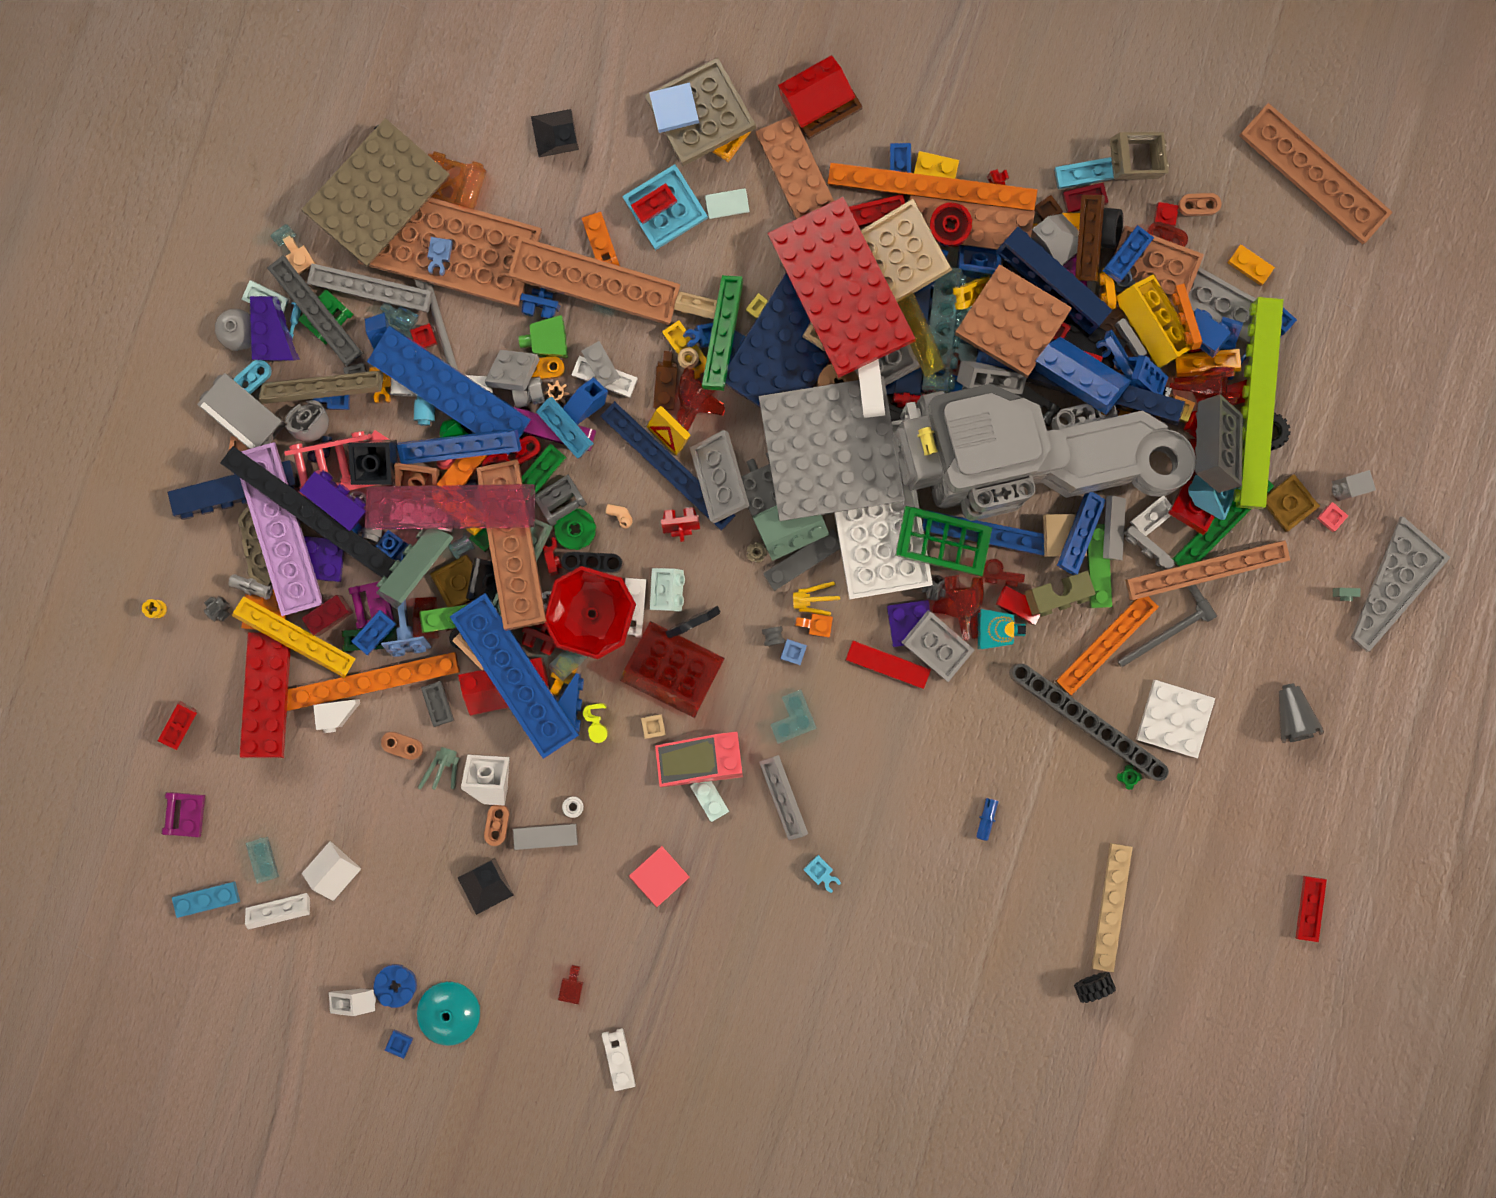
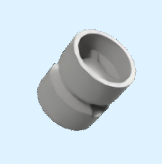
(533, 393)

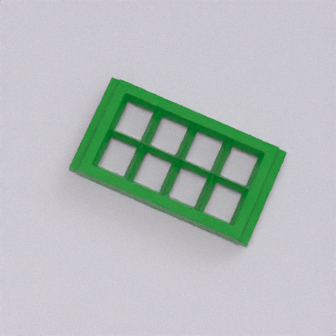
(906, 533)

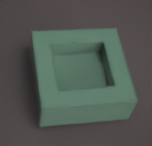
(1346, 594)

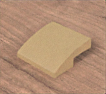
(1056, 533)

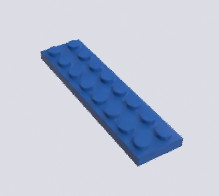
(444, 385)
(514, 676)

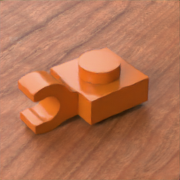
(818, 625)

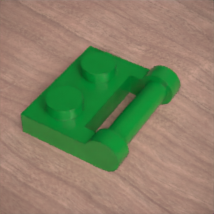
(333, 306)

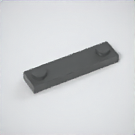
(802, 560)

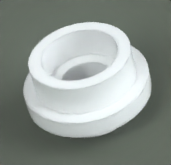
(570, 813)

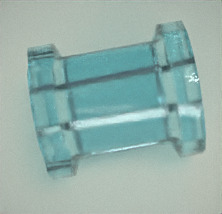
(461, 546)

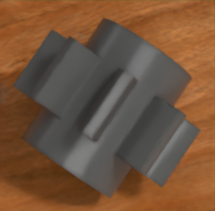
(936, 590)
(217, 608)

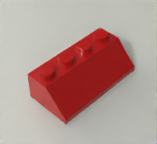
(482, 695)

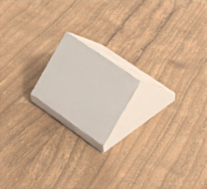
(330, 872)

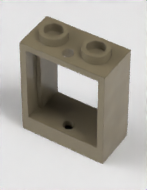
(1121, 157)

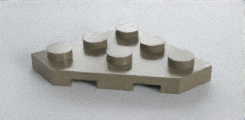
(256, 563)

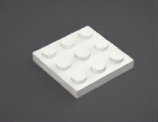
(1175, 718)

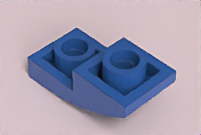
(392, 545)

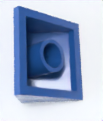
(977, 261)

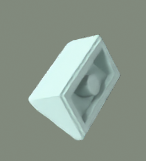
(727, 203)

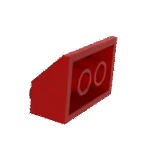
(816, 91)

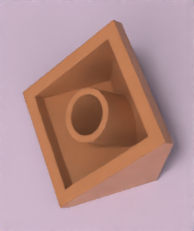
(416, 475)

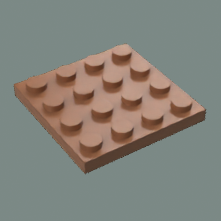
(1013, 321)

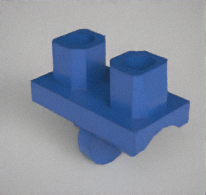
(531, 302)

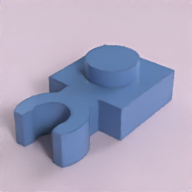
(439, 252)

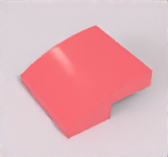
(659, 876)

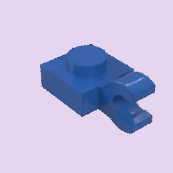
(335, 402)

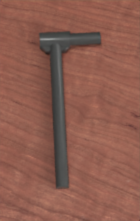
(1203, 611)

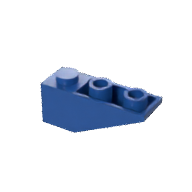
(570, 700)

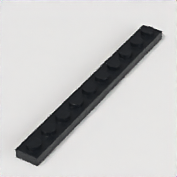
(307, 512)

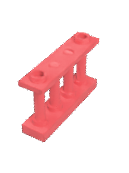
(297, 450)

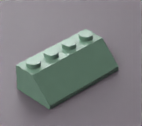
(414, 565)

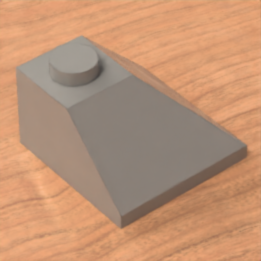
(1057, 237)

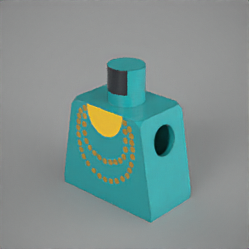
(997, 629)

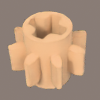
(552, 389)

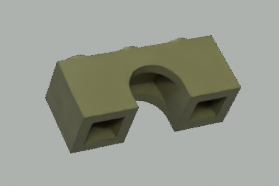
(1044, 599)

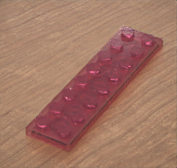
(450, 506)

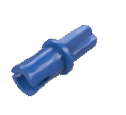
(987, 819)

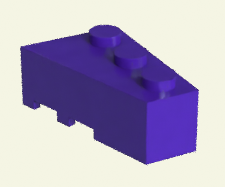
(269, 330)

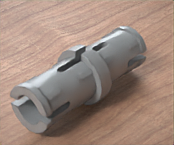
(250, 586)

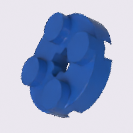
(401, 975)

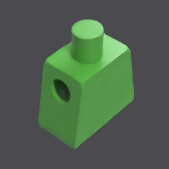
(546, 338)

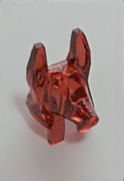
(1208, 384)
(695, 400)
(962, 604)

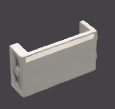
(240, 412)

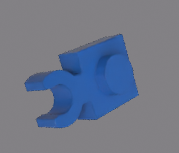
(700, 335)

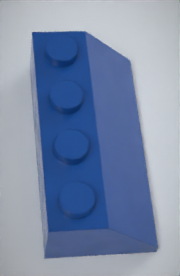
(1081, 374)

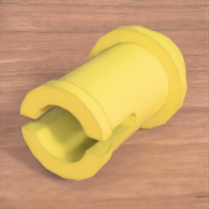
(927, 441)

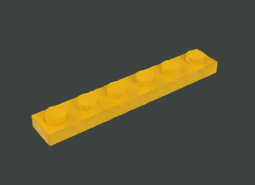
(293, 637)

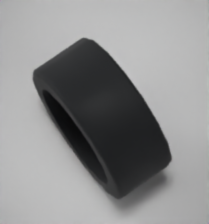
(1111, 227)

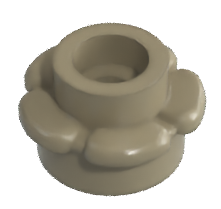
(756, 547)

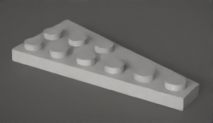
(1403, 574)

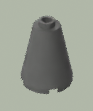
(1296, 715)

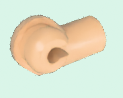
(621, 513)

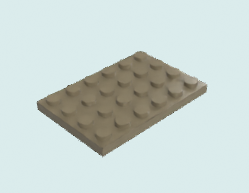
(375, 192)

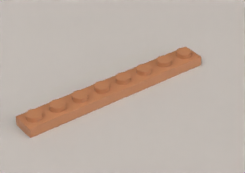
(1207, 570)

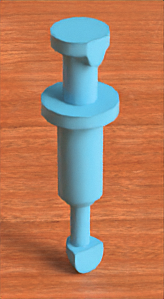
(294, 317)

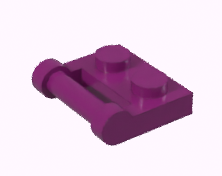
(375, 603)
(190, 814)

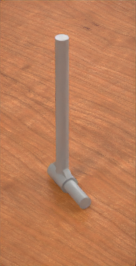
(439, 323)

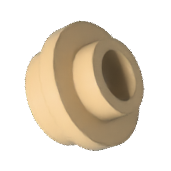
(683, 353)

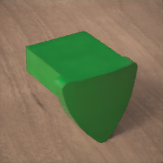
(451, 428)

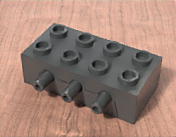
(1219, 443)
(759, 488)

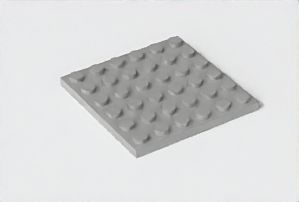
(827, 452)

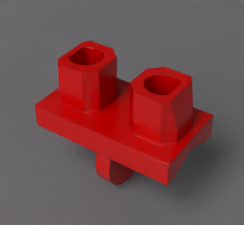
(682, 525)
(531, 635)

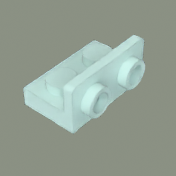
(667, 589)

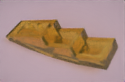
(924, 346)

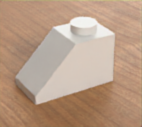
(333, 714)
(352, 1002)

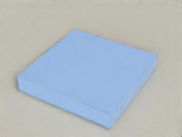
(674, 107)

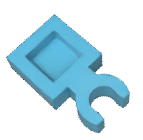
(820, 871)

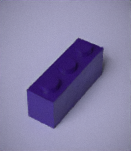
(334, 499)

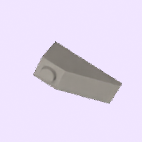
(978, 374)

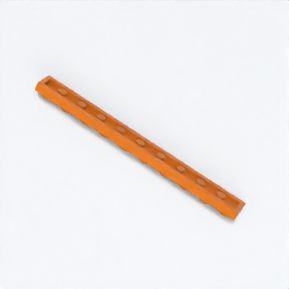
(932, 186)
(372, 681)

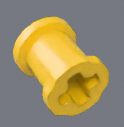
(155, 603)

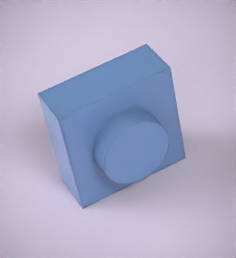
(793, 652)

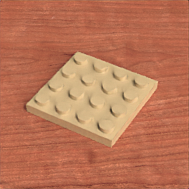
(906, 250)

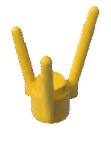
(802, 600)

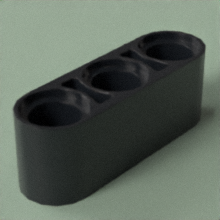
(603, 558)

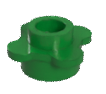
(1135, 777)

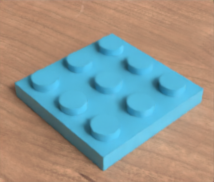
(675, 219)

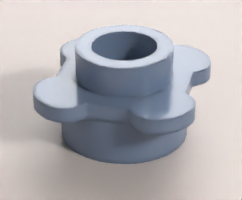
(1127, 283)

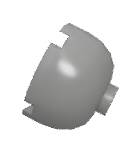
(234, 329)
(307, 421)

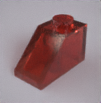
(423, 604)

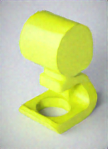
(597, 731)

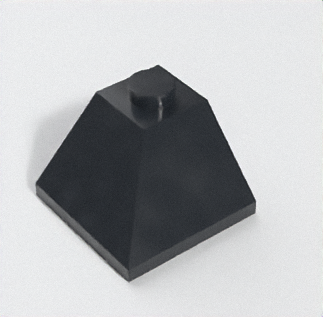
(554, 133)
(372, 462)
(485, 886)

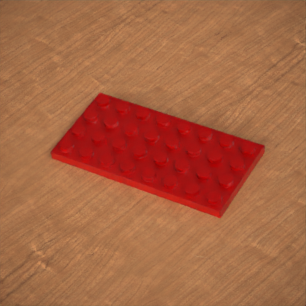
(841, 287)

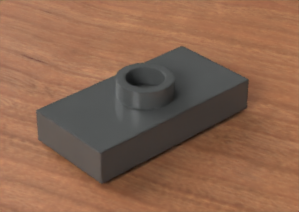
(437, 704)

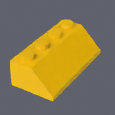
(1154, 320)

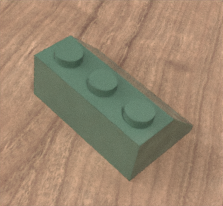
(787, 535)

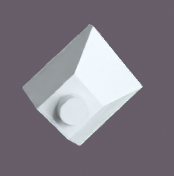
(486, 778)

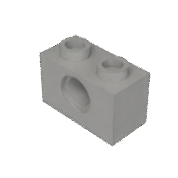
(1353, 485)

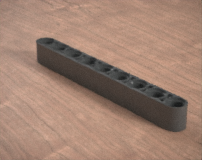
(1098, 724)

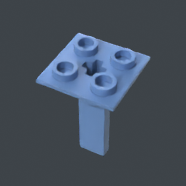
(405, 640)

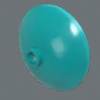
(458, 1003)

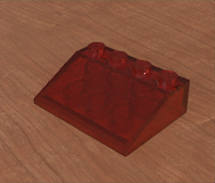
(672, 669)

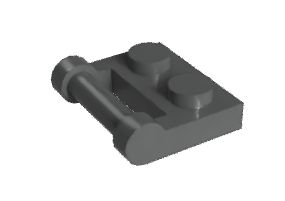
(557, 495)

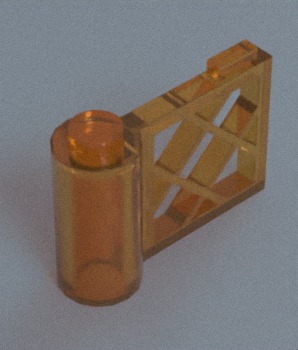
(467, 182)

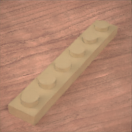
(1111, 907)

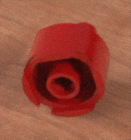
(951, 212)

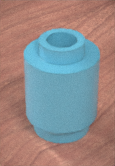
(423, 411)

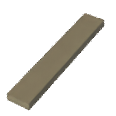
(321, 387)

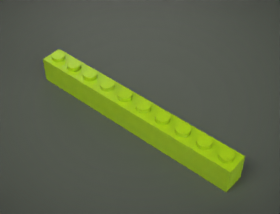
(1259, 401)

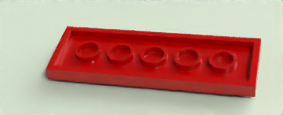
(264, 697)

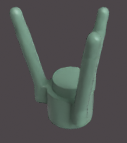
(445, 758)

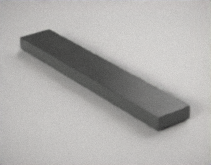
(314, 310)

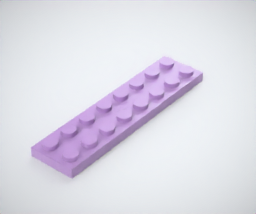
(281, 540)

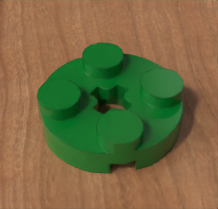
(580, 540)

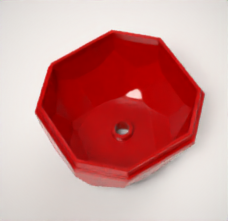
(570, 606)

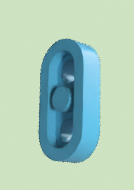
(252, 376)

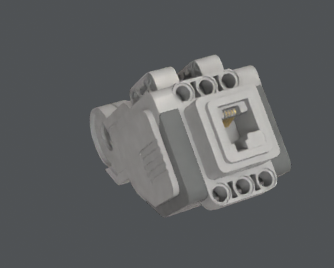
(999, 444)

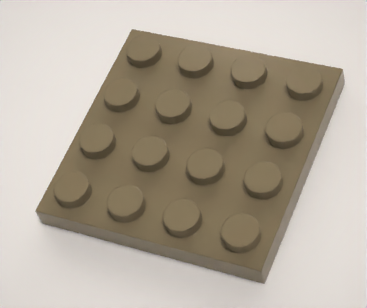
(719, 113)

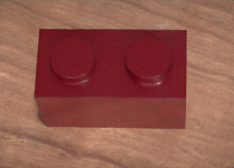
(327, 615)

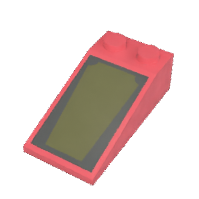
(699, 760)

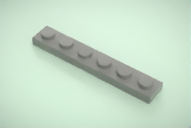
(369, 288)

